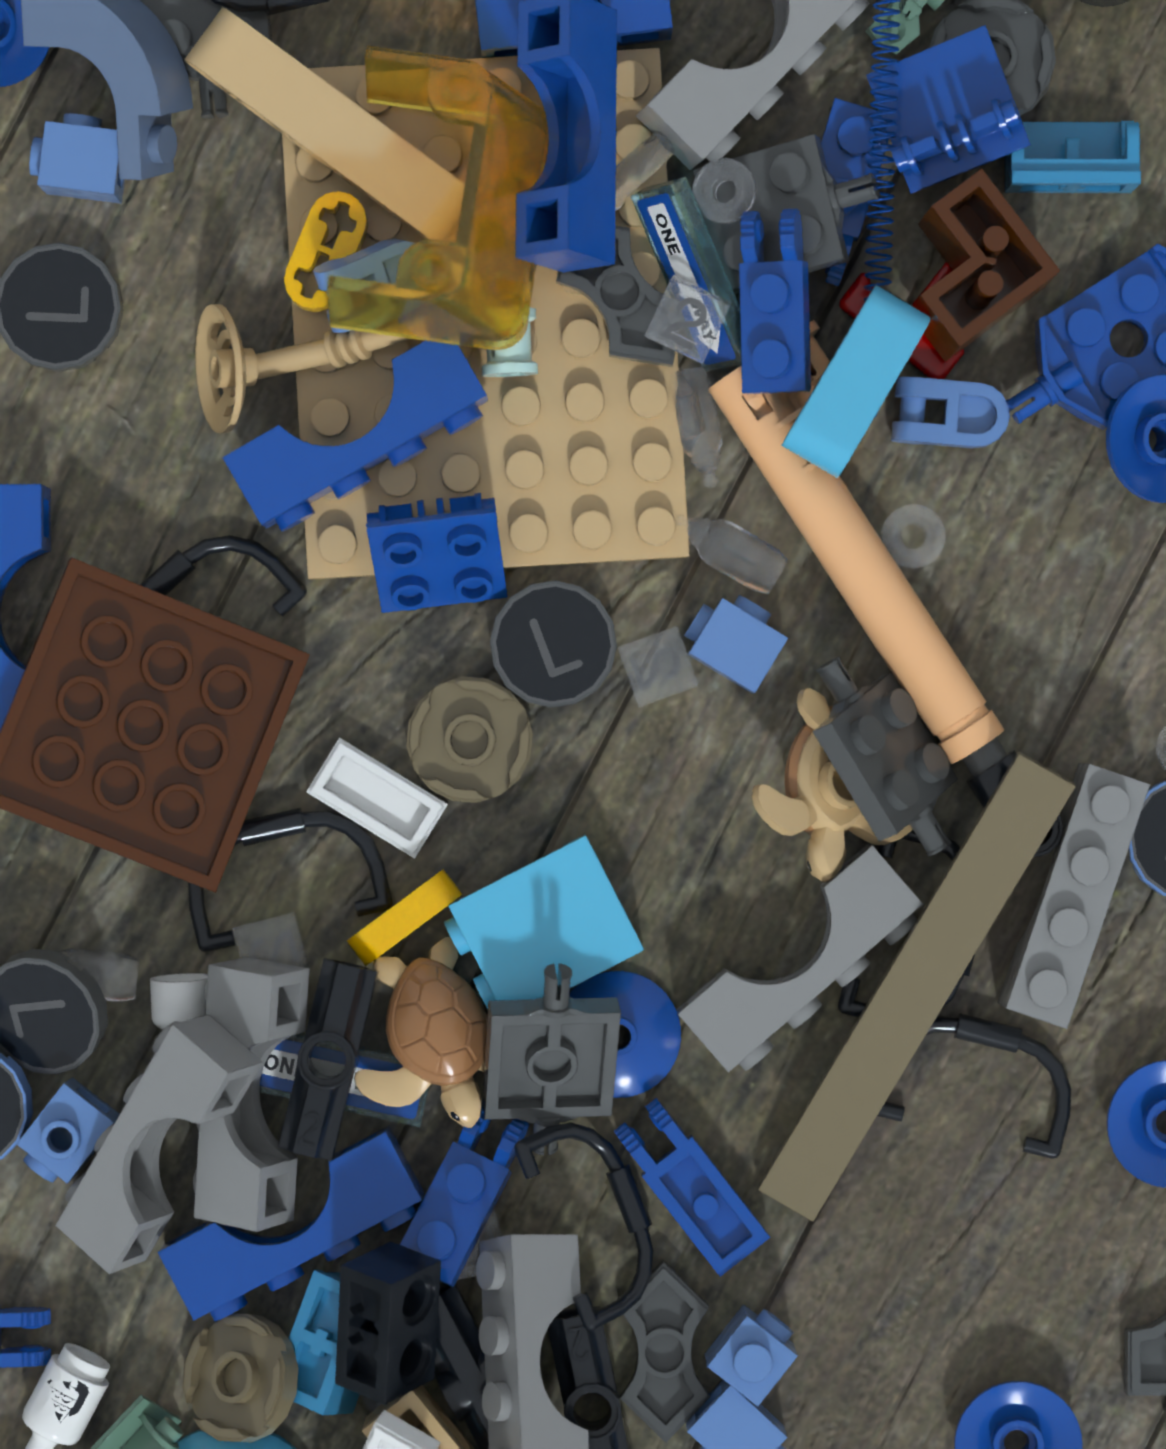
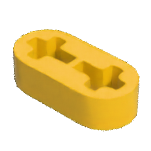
(312, 242)
(404, 917)

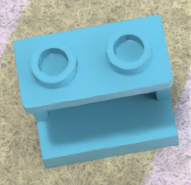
(542, 916)

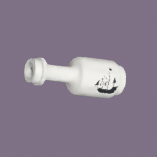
(65, 1397)

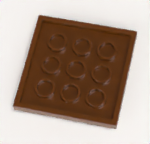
(144, 724)

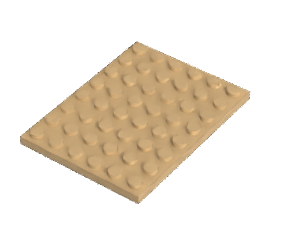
(573, 455)

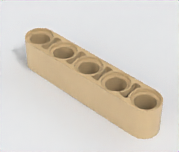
(328, 126)

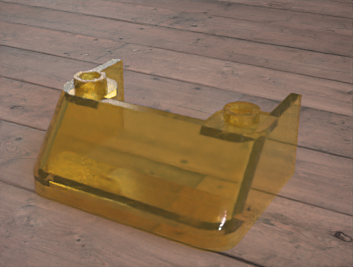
(469, 288)

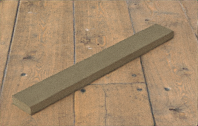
(916, 985)

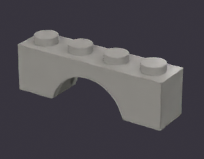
(707, 102)
(1075, 897)
(741, 1013)
(240, 1168)
(120, 1201)
(523, 1289)

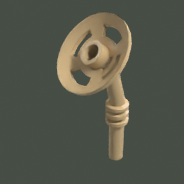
(241, 367)

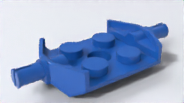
(1075, 348)

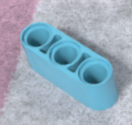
(856, 381)

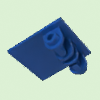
(950, 110)
(436, 556)

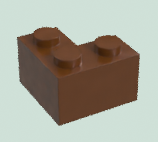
(992, 262)

